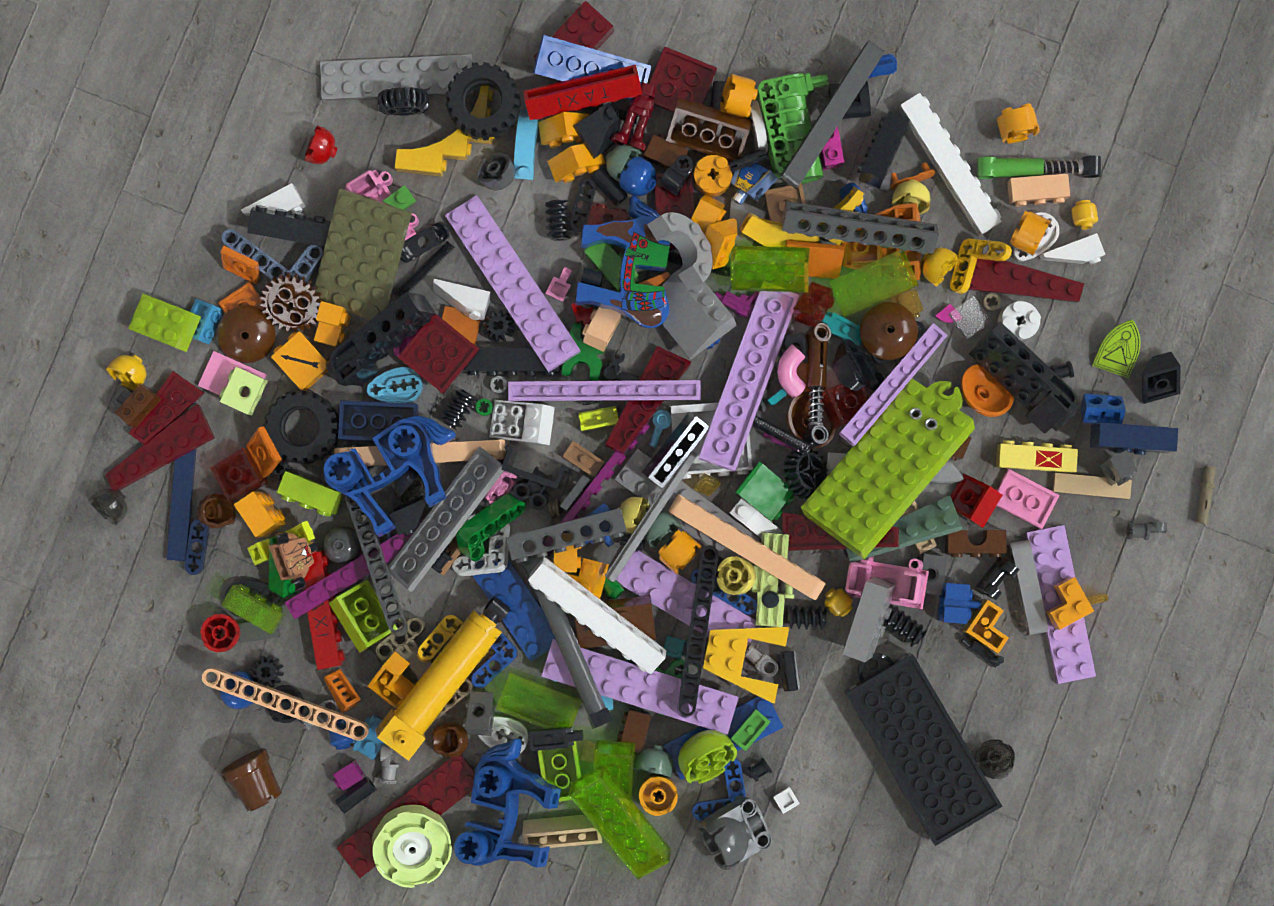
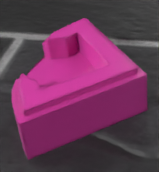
(944, 314)

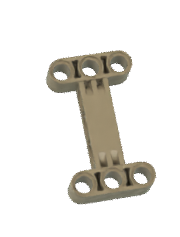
(408, 651)

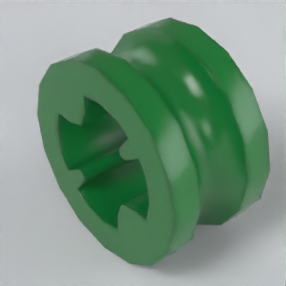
(478, 405)

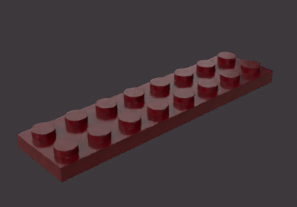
(436, 792)

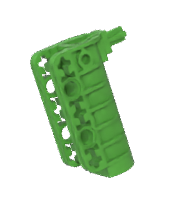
(791, 116)

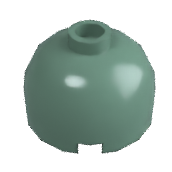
(619, 158)
(662, 529)
(654, 761)

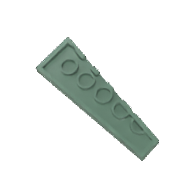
(921, 525)

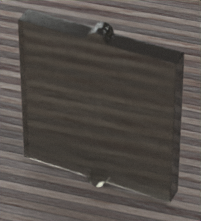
(361, 665)

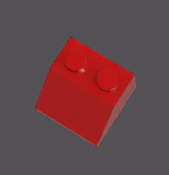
(975, 500)

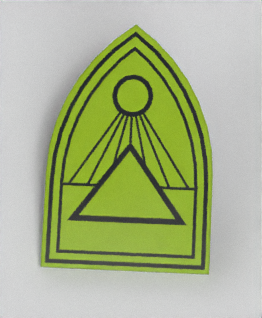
(1119, 349)

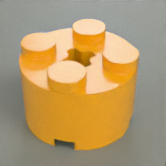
(737, 95)
(1017, 124)
(703, 180)
(1030, 233)
(679, 551)
(663, 804)

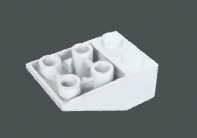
(522, 422)

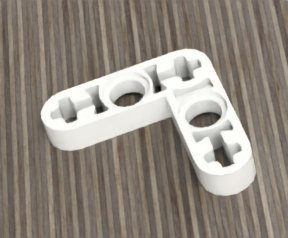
(489, 559)

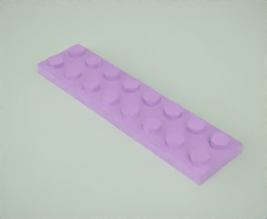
(676, 594)
(1070, 645)

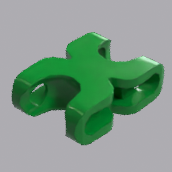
(586, 356)

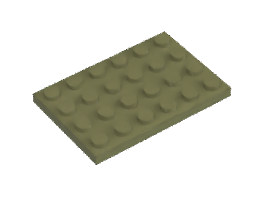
(362, 253)

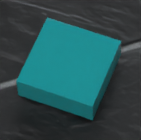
(777, 397)
(674, 646)

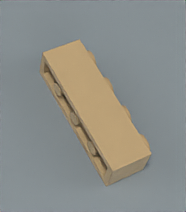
(560, 831)

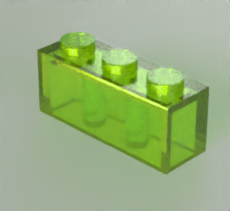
(254, 608)

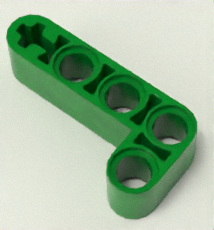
(486, 523)

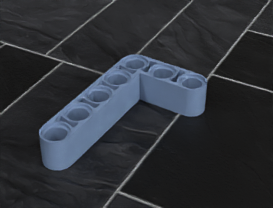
(271, 265)

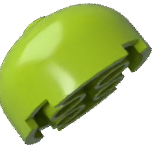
(702, 749)

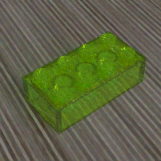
(770, 269)
(874, 283)
(538, 702)

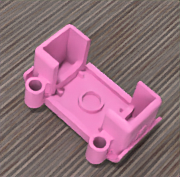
(373, 186)
(909, 581)

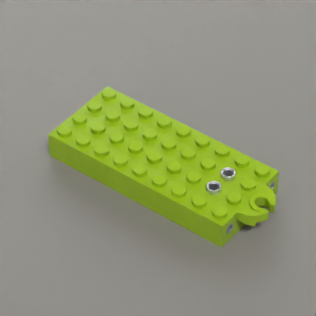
(890, 466)

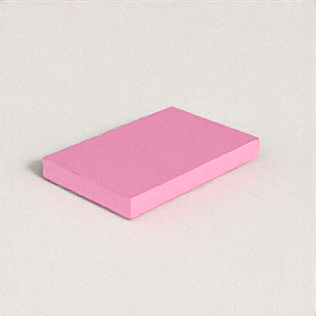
(217, 372)
(1026, 499)

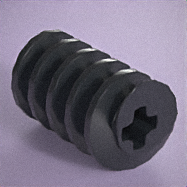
(557, 220)
(458, 409)
(806, 617)
(905, 627)

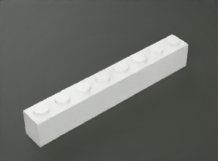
(950, 165)
(596, 615)

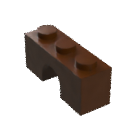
(993, 543)

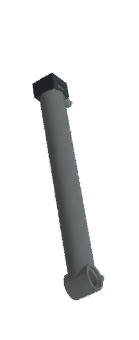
(572, 654)

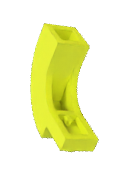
(260, 551)

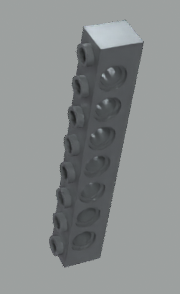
(832, 218)

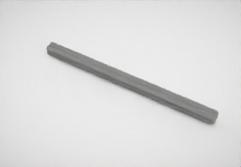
(649, 519)

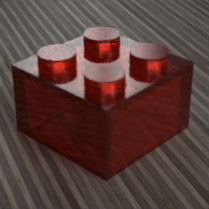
(842, 404)
(238, 475)

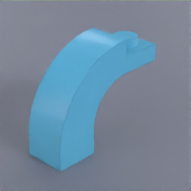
(525, 146)

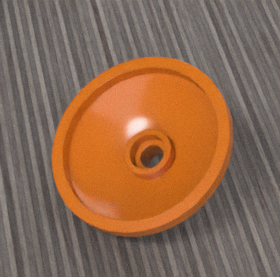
(984, 392)

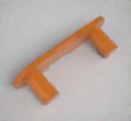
(920, 177)

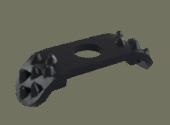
(436, 234)

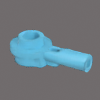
(661, 420)

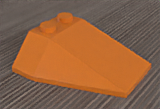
(858, 255)

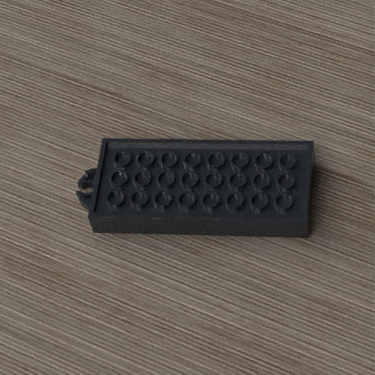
(921, 746)

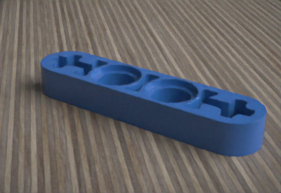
(723, 596)

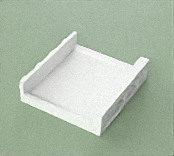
(706, 413)

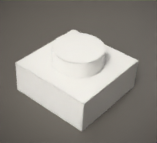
(786, 800)

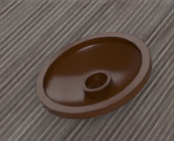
(249, 320)
(877, 338)
(798, 413)

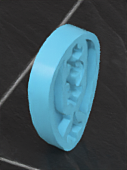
(396, 375)

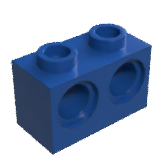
(1102, 409)

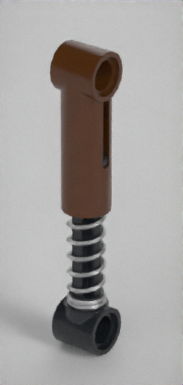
(816, 382)

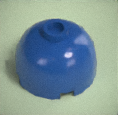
(639, 177)
(234, 701)

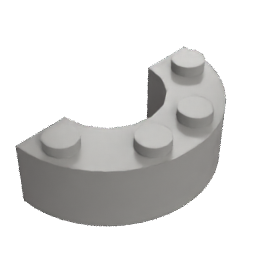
(691, 244)

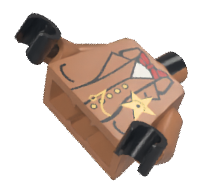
(293, 557)

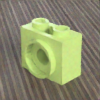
(233, 395)

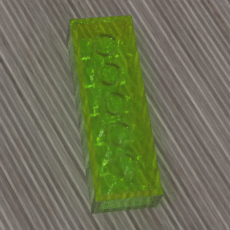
(620, 822)

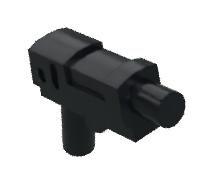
(984, 653)

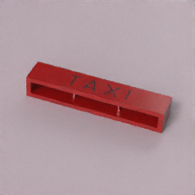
(582, 92)
(323, 619)

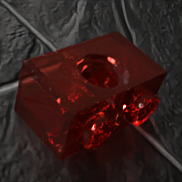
(599, 211)
(813, 305)

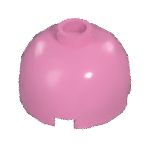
(501, 487)

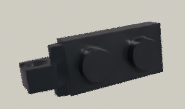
(553, 738)

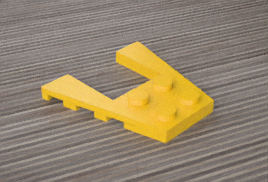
(727, 651)

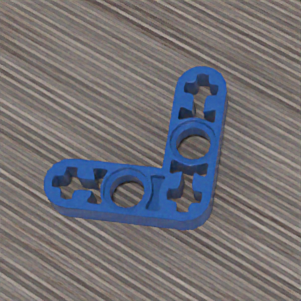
(498, 656)
(731, 794)

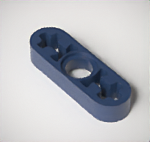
(193, 532)

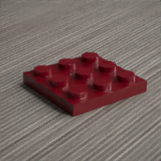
(682, 78)
(438, 353)

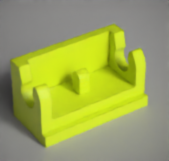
(598, 418)

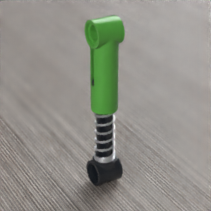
(1027, 167)

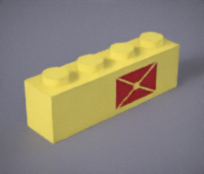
(1036, 457)

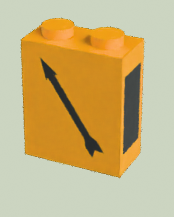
(300, 360)

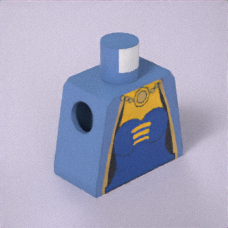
(752, 182)

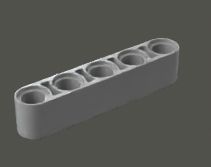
(1028, 587)

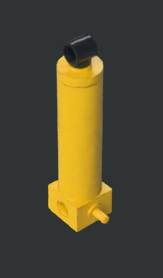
(405, 726)

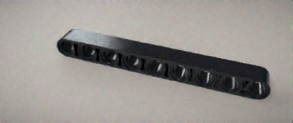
(697, 621)

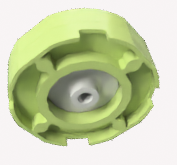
(411, 845)

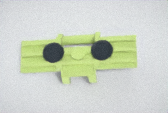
(769, 600)

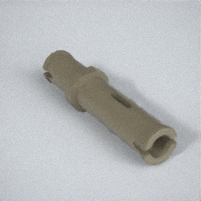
(1207, 486)

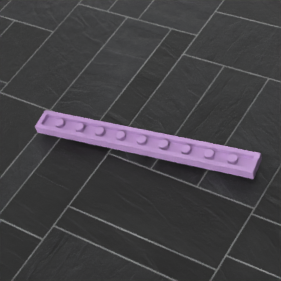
(604, 390)

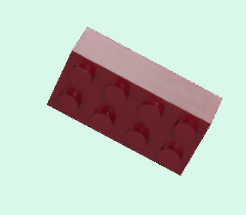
(585, 28)

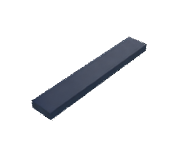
(181, 506)

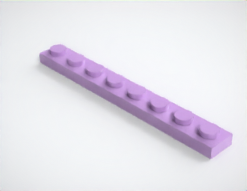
(892, 385)

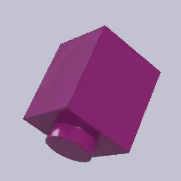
(348, 775)

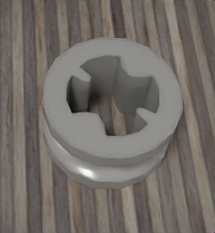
(504, 383)

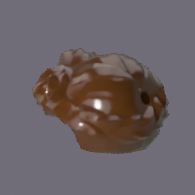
(216, 511)
(449, 739)

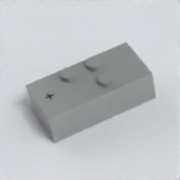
(869, 619)

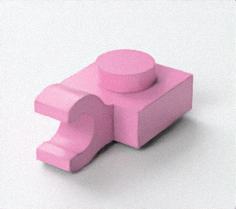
(558, 287)

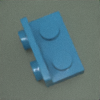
(208, 322)
(371, 744)

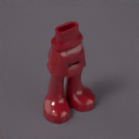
(641, 107)

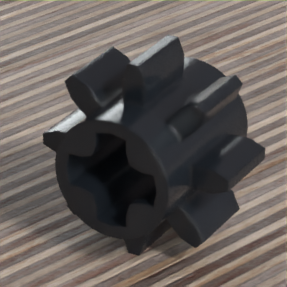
(280, 473)

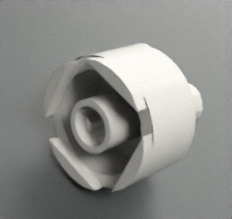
(1029, 318)

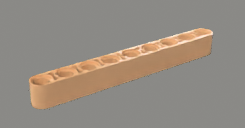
(442, 453)
(747, 547)
(275, 704)

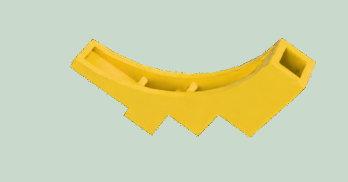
(430, 159)
(771, 234)

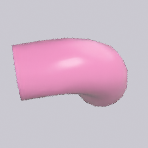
(787, 371)

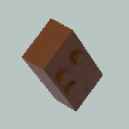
(708, 130)
(635, 610)

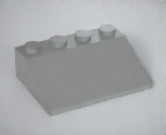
(695, 316)

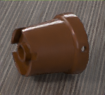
(252, 779)

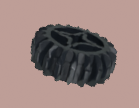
(403, 101)
(804, 472)

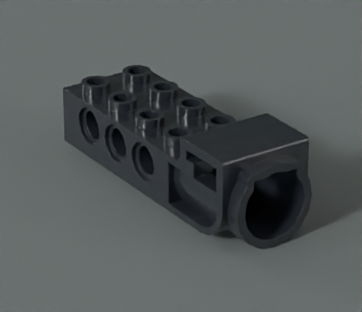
(374, 340)
(1027, 378)

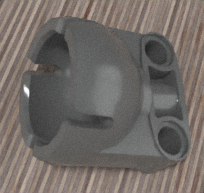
(734, 832)

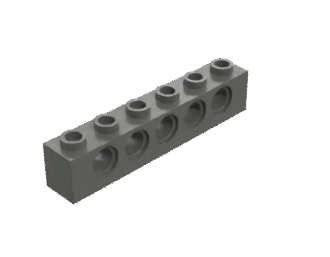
(516, 542)

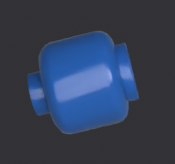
(338, 740)

